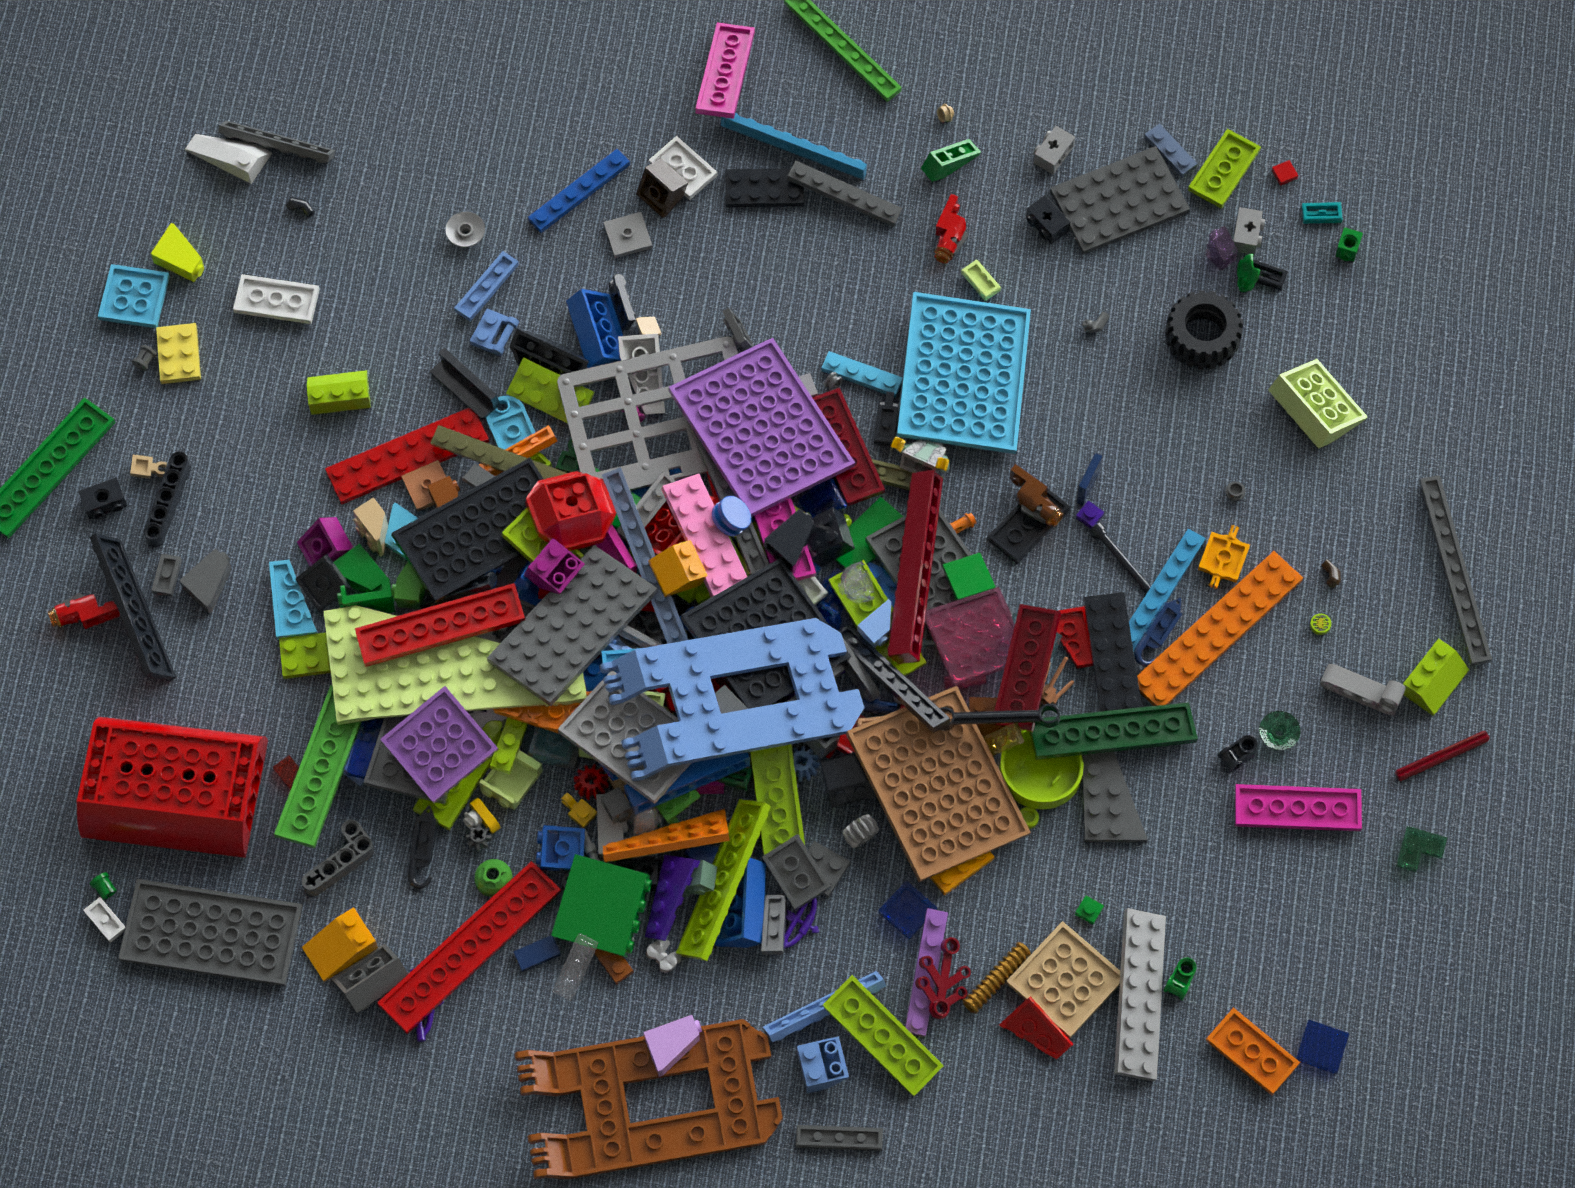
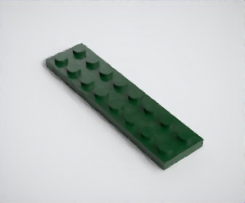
(1114, 731)

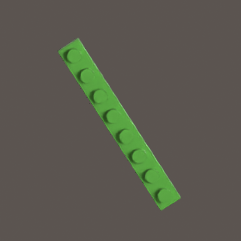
(845, 48)

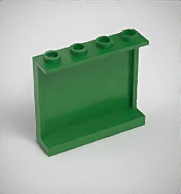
(602, 904)

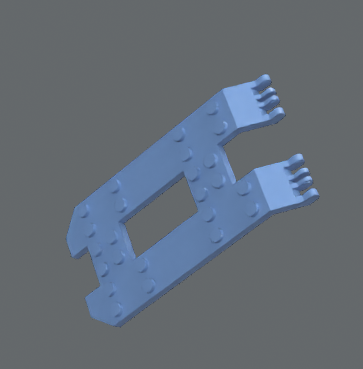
(701, 727)

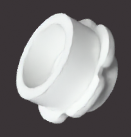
(472, 819)

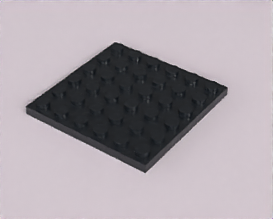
(757, 601)

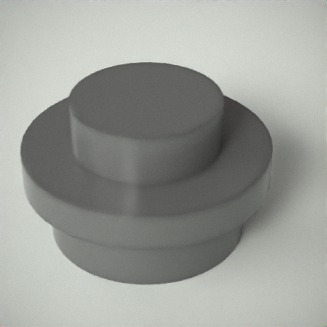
(1235, 491)

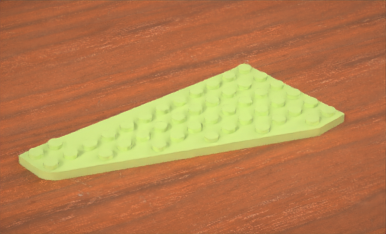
(407, 682)

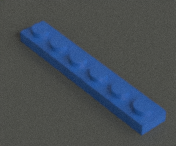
(578, 191)

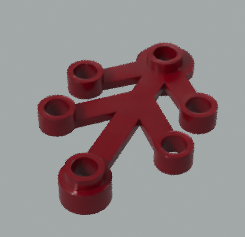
(942, 980)

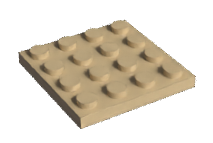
(1066, 979)

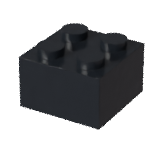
(829, 537)

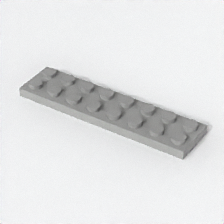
(1140, 995)

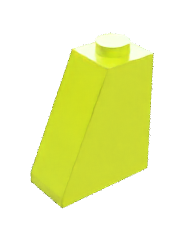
(177, 255)

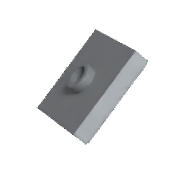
(627, 235)

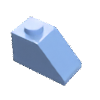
(877, 625)

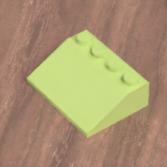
(1317, 403)

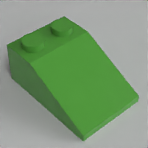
(408, 590)

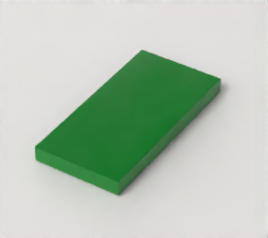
(873, 519)

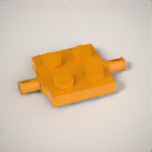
(1224, 557)

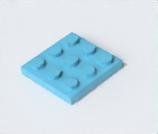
(133, 296)

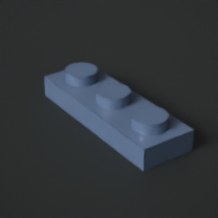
(1171, 150)

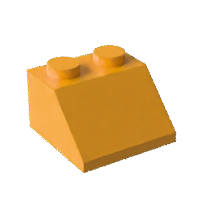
(678, 568)

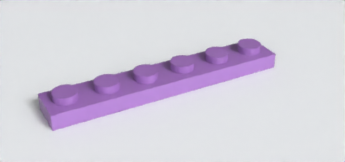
(930, 945)

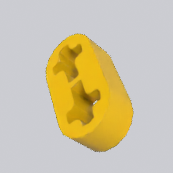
(487, 818)

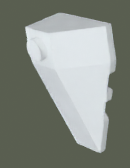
(648, 380)

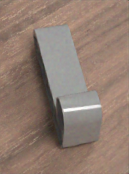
(1362, 689)

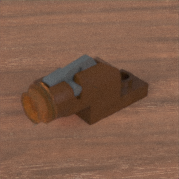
(1033, 499)

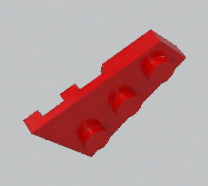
(1075, 636)
(1038, 1028)

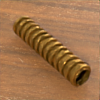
(996, 978)

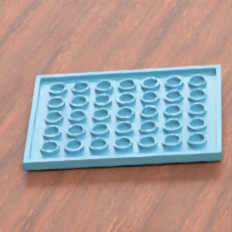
(964, 373)

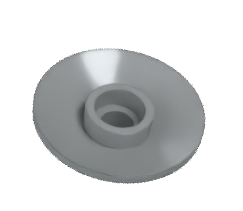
(465, 222)

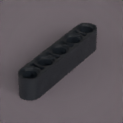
(169, 507)

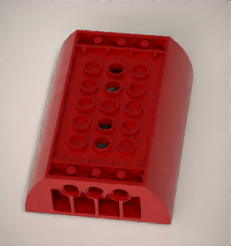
(164, 806)

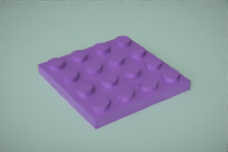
(439, 744)

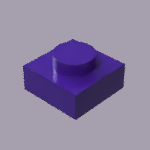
(1090, 514)

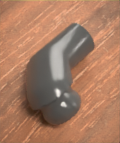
(1095, 326)

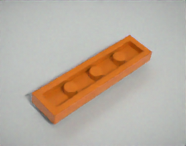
(529, 446)

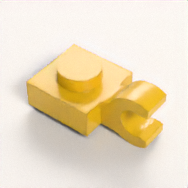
(580, 812)

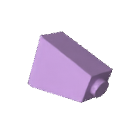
(671, 1042)

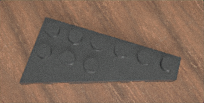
(1108, 803)

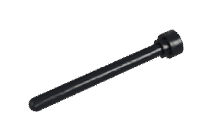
(1099, 532)

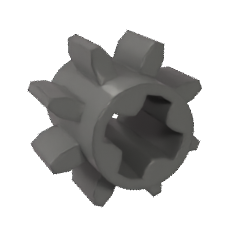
(480, 832)

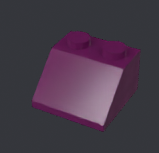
(324, 538)

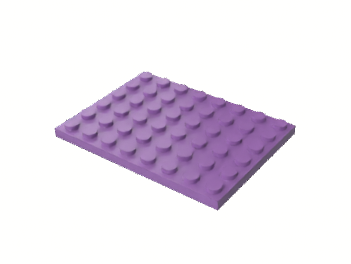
(761, 427)

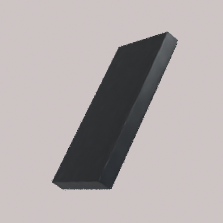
(1021, 532)

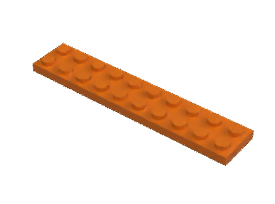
(1217, 630)

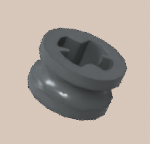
(833, 381)

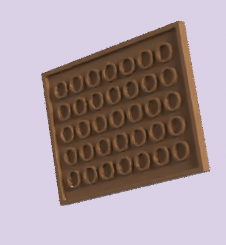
(937, 787)

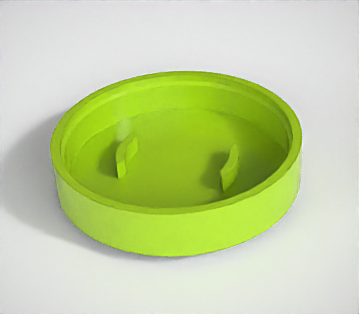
(1042, 781)

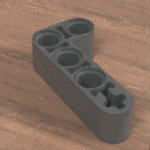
(335, 861)

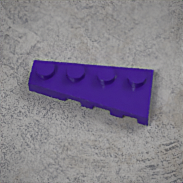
(671, 884)

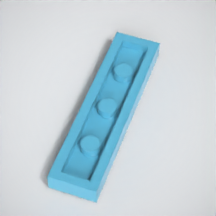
(861, 374)

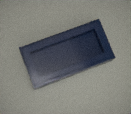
(537, 953)

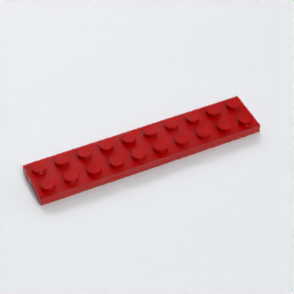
(469, 947)

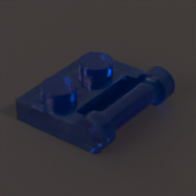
(821, 496)

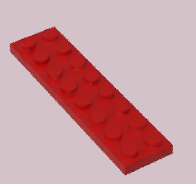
(398, 457)
(439, 625)

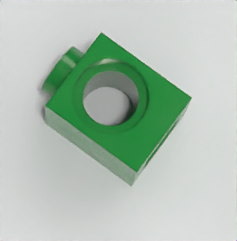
(1352, 238)

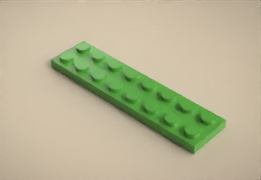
(317, 777)

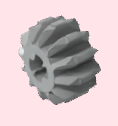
(860, 831)

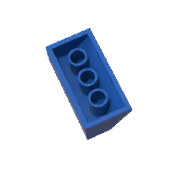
(595, 326)
(745, 915)

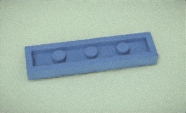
(486, 286)

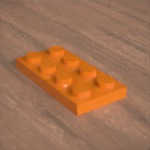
(1252, 1051)

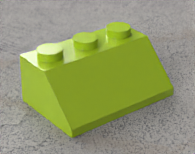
(338, 392)
(1435, 677)

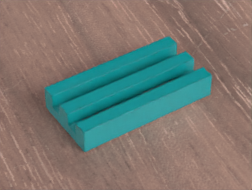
(1321, 216)

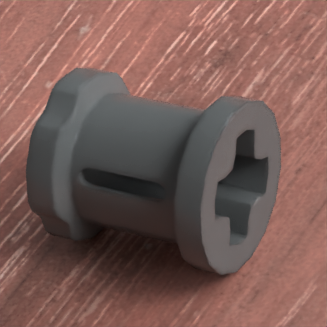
(144, 357)

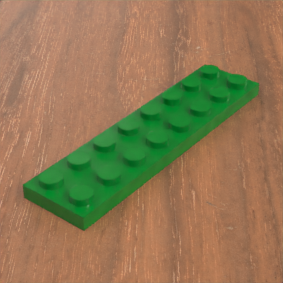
(51, 464)

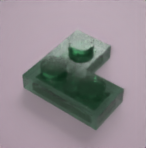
(1416, 843)

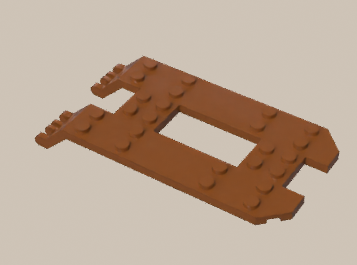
(616, 1143)

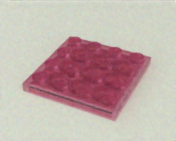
(972, 635)

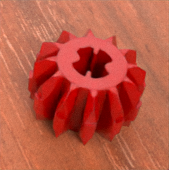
(599, 780)

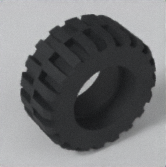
(1208, 307)

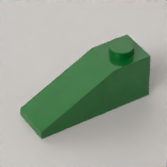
(949, 159)

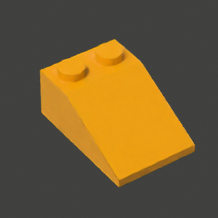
(340, 945)

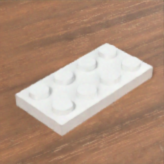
(276, 299)

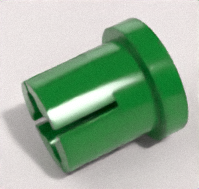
(103, 886)

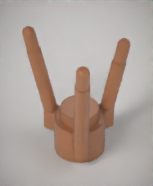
(1048, 694)

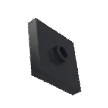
(322, 582)

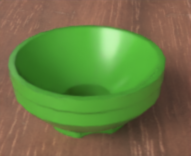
(491, 887)

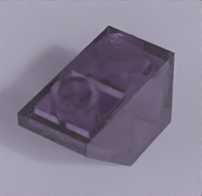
(1221, 248)

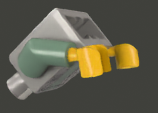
(922, 455)

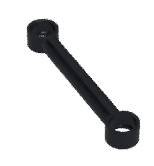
(999, 717)

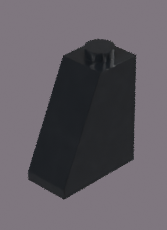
(790, 539)

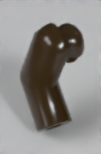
(1334, 574)

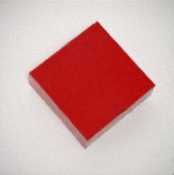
(1284, 172)

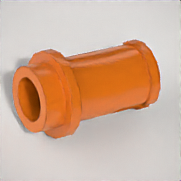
(964, 523)

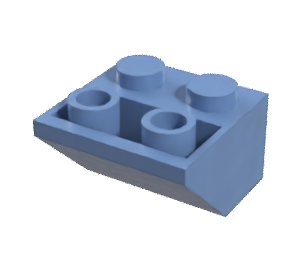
(822, 1064)

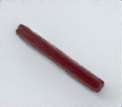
(1442, 755)

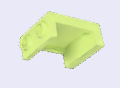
(512, 787)

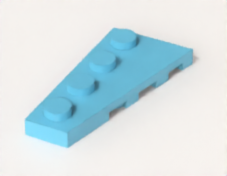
(289, 605)

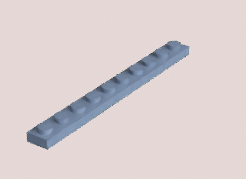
(642, 553)

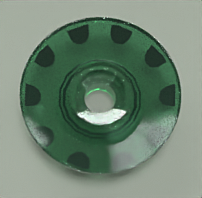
(1282, 722)

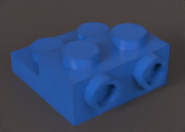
(559, 847)

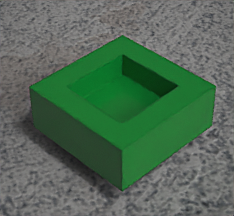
(1089, 910)

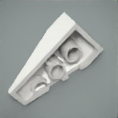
(233, 156)

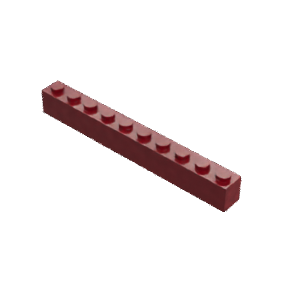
(915, 567)

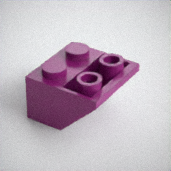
(553, 568)

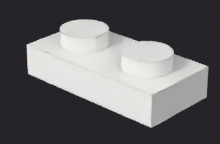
(104, 919)

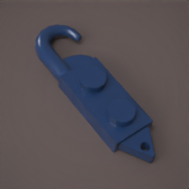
(1158, 629)

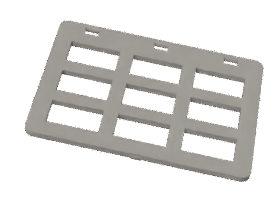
(645, 471)

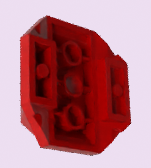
(571, 526)

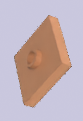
(417, 482)

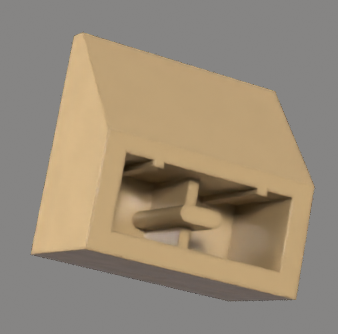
(372, 524)

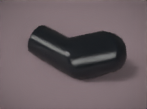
(294, 202)

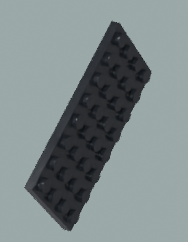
(464, 535)

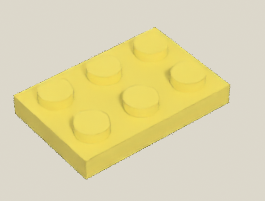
(178, 353)

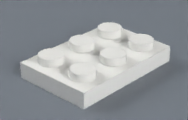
(687, 164)

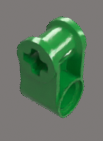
(1179, 981)

